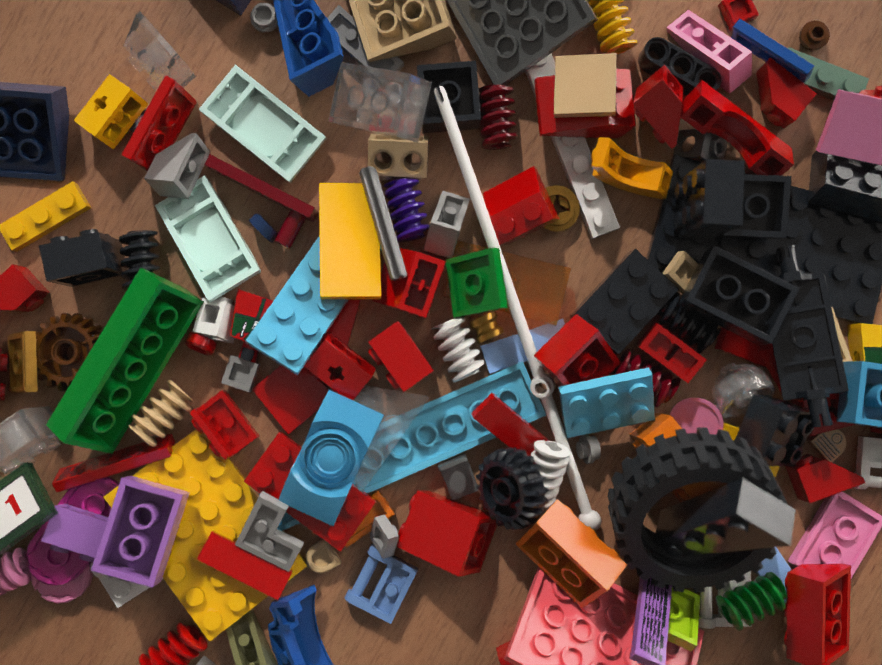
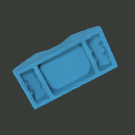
(330, 457)

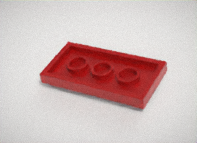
(271, 474)

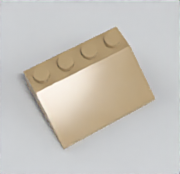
(401, 26)

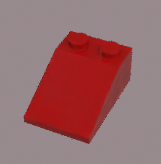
(589, 126)

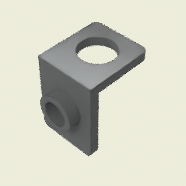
(705, 147)
(458, 476)

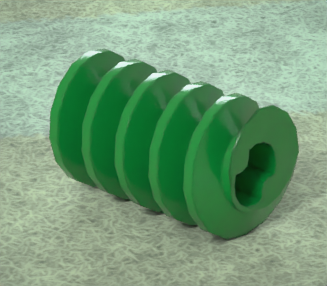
(752, 600)

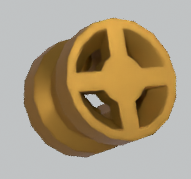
(486, 327)

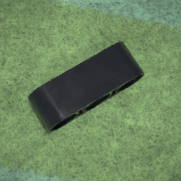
(671, 55)

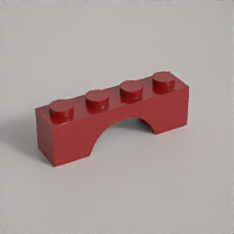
(715, 114)

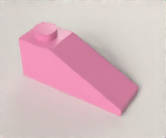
(713, 48)

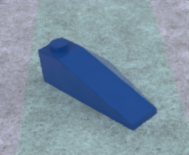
(309, 45)

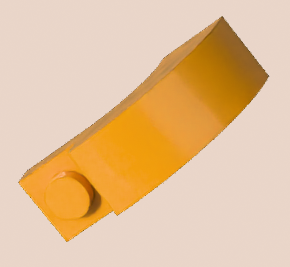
(630, 172)

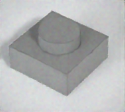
(240, 373)
(384, 536)

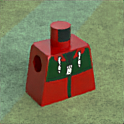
(247, 313)

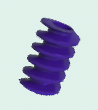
(406, 209)

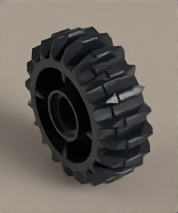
(512, 488)

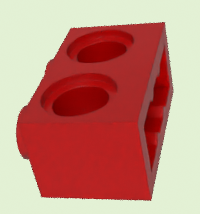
(671, 352)

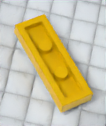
(44, 216)

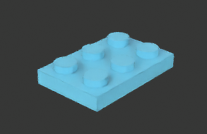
(607, 402)

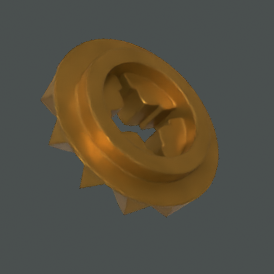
(569, 202)

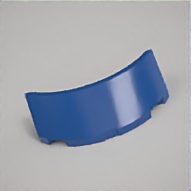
(295, 630)

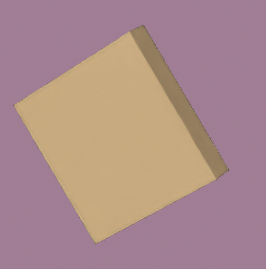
(585, 85)

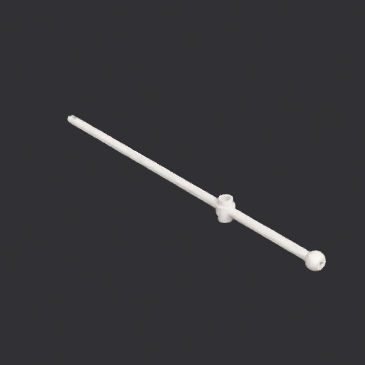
(588, 516)

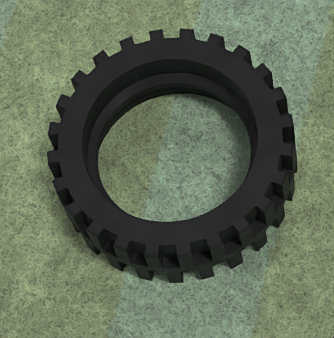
(667, 467)

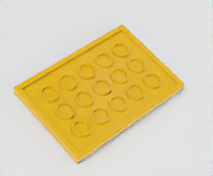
(215, 503)

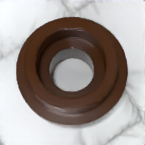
(807, 39)

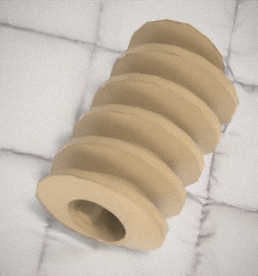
(161, 413)

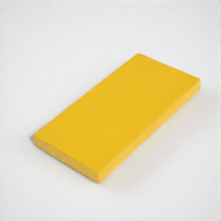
(347, 244)

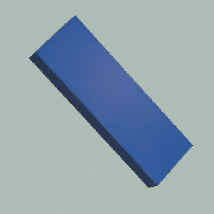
(766, 48)

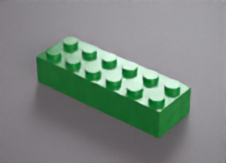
(124, 363)

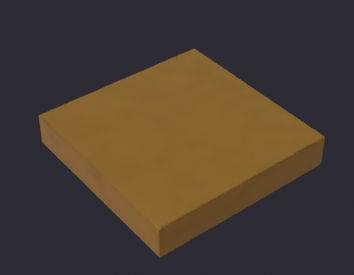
(22, 362)

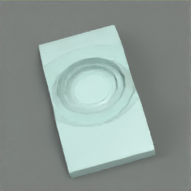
(262, 124)
(208, 240)

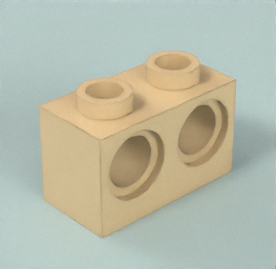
(398, 150)

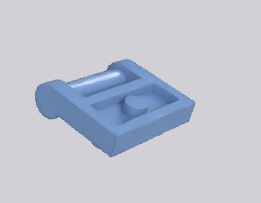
(389, 589)

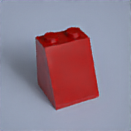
(447, 533)

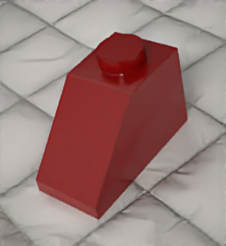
(781, 94)
(20, 290)
(819, 478)

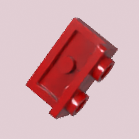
(223, 425)

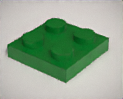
(476, 283)

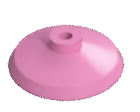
(697, 413)

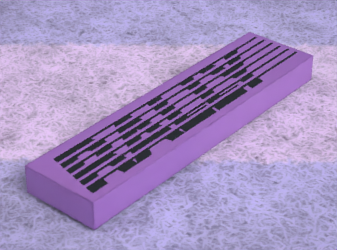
(651, 624)

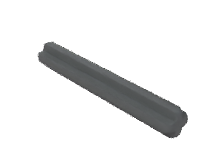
(383, 223)

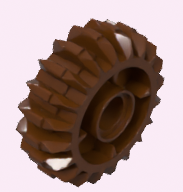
(53, 346)

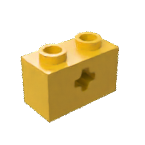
(111, 111)

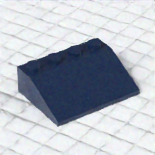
(33, 131)

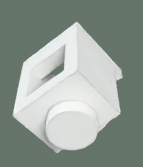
(215, 319)

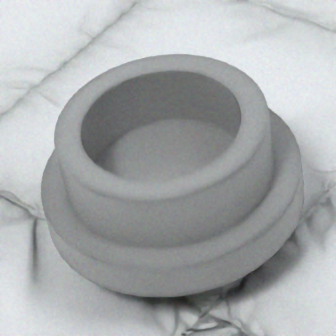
(264, 17)
(588, 448)

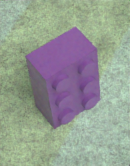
(140, 531)

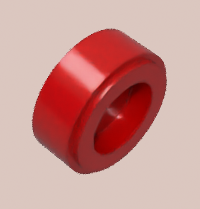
(200, 343)

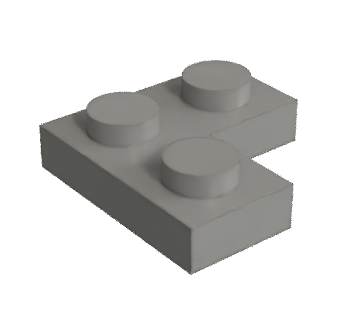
(262, 536)

